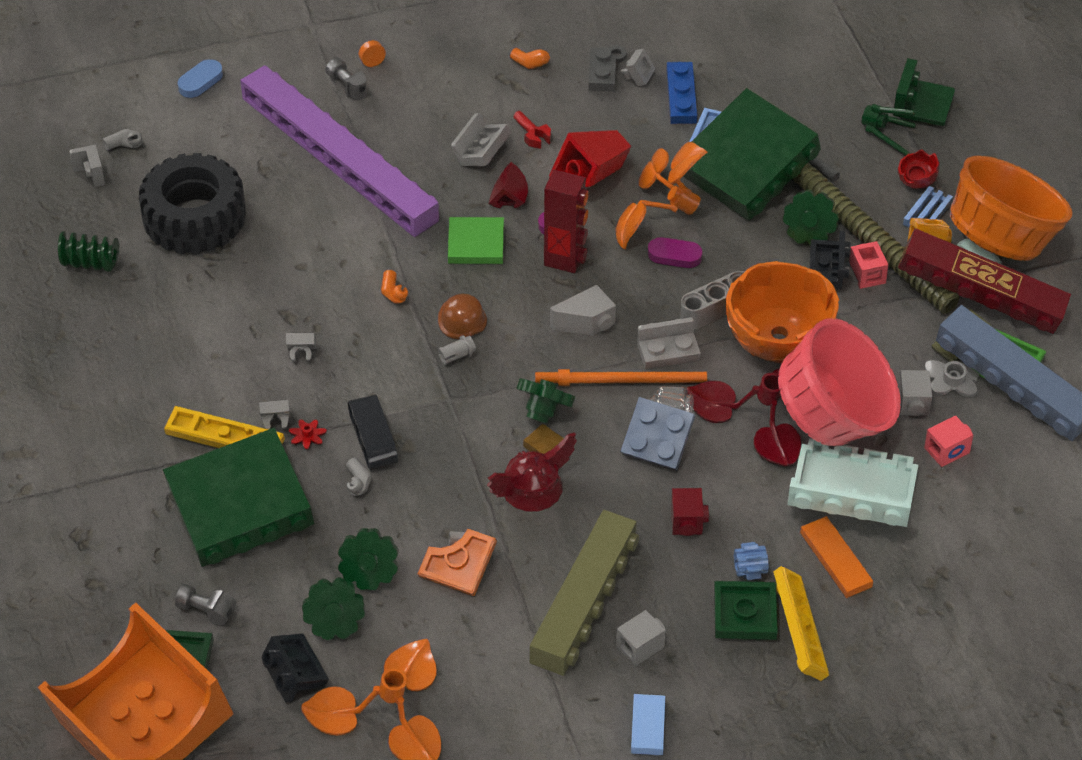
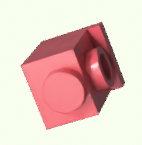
(868, 264)

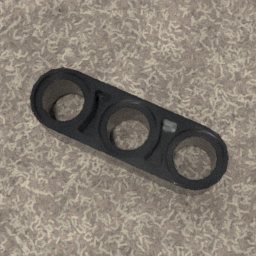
(372, 431)

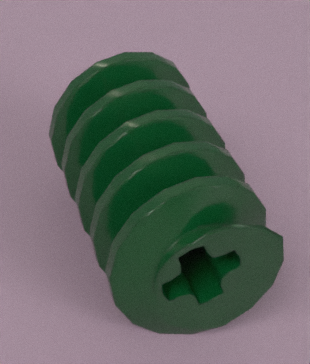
(87, 253)

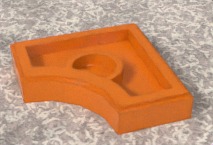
(459, 564)

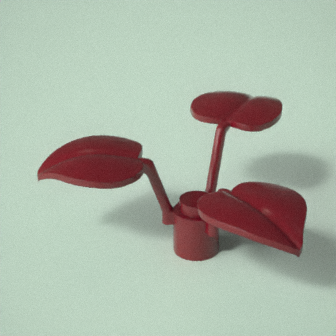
(775, 443)

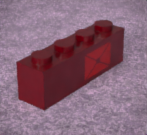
(565, 221)

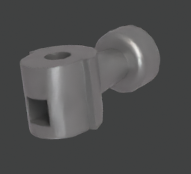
(354, 83)
(218, 605)

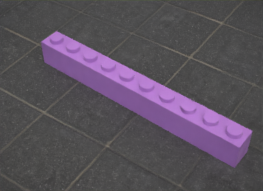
(340, 151)

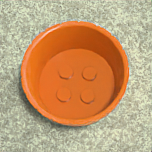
(1007, 208)

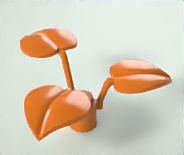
(679, 197)
(410, 667)

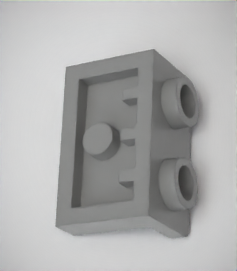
(668, 343)

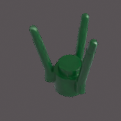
(877, 117)

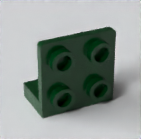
(927, 99)

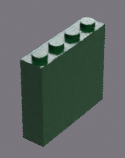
(751, 154)
(238, 497)

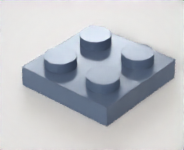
(658, 433)

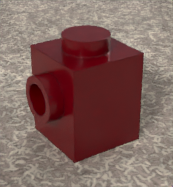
(688, 511)

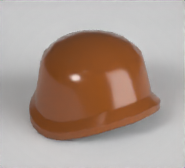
(462, 316)

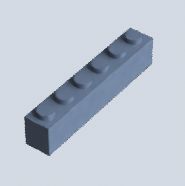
(1013, 371)

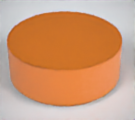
(372, 53)

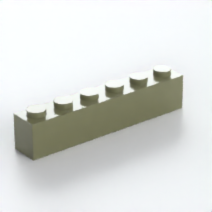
(583, 593)

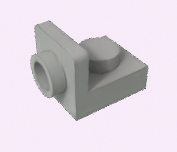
(88, 159)

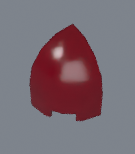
(510, 188)

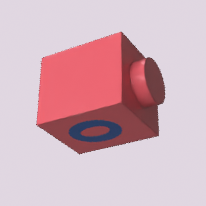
(948, 441)

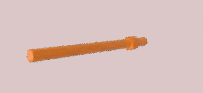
(565, 377)

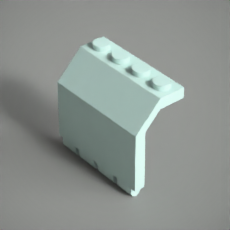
(854, 483)

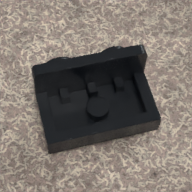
(829, 259)

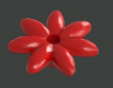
(307, 433)

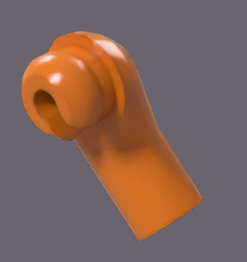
(531, 59)

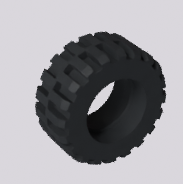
(196, 227)

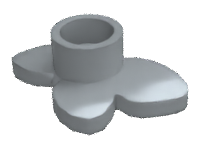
(953, 377)

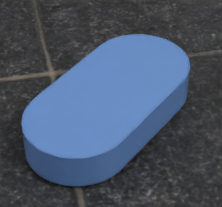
(200, 78)

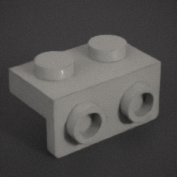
(479, 141)

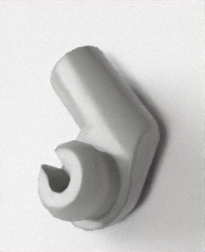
(125, 138)
(361, 477)

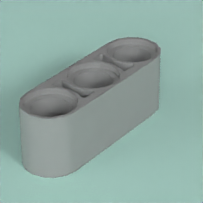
(708, 301)

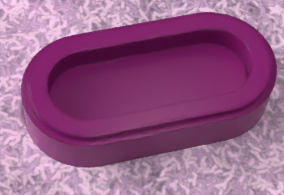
(674, 252)

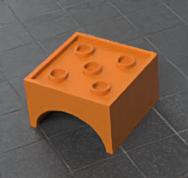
(142, 699)

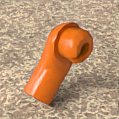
(390, 290)

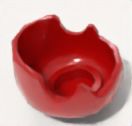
(919, 169)

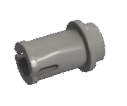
(457, 349)

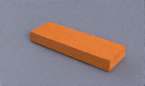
(836, 557)

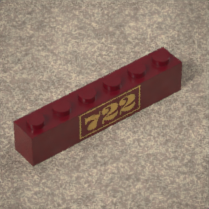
(984, 281)

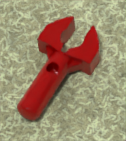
(531, 138)

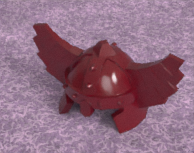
(533, 478)

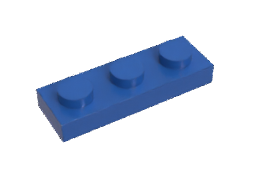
(681, 93)

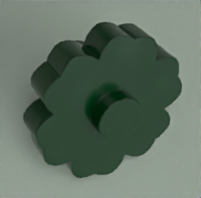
(810, 217)
(543, 399)
(368, 559)
(333, 608)

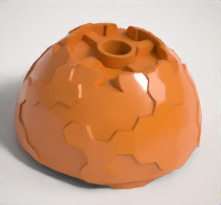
(778, 300)

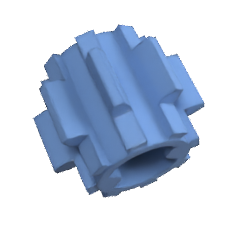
(751, 561)

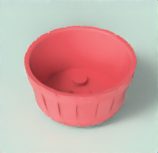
(839, 385)

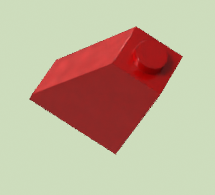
(592, 155)

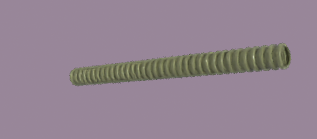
(869, 231)

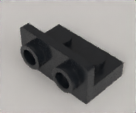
(293, 665)

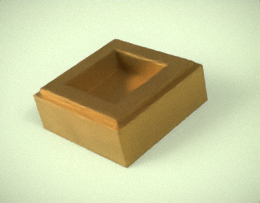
(542, 439)

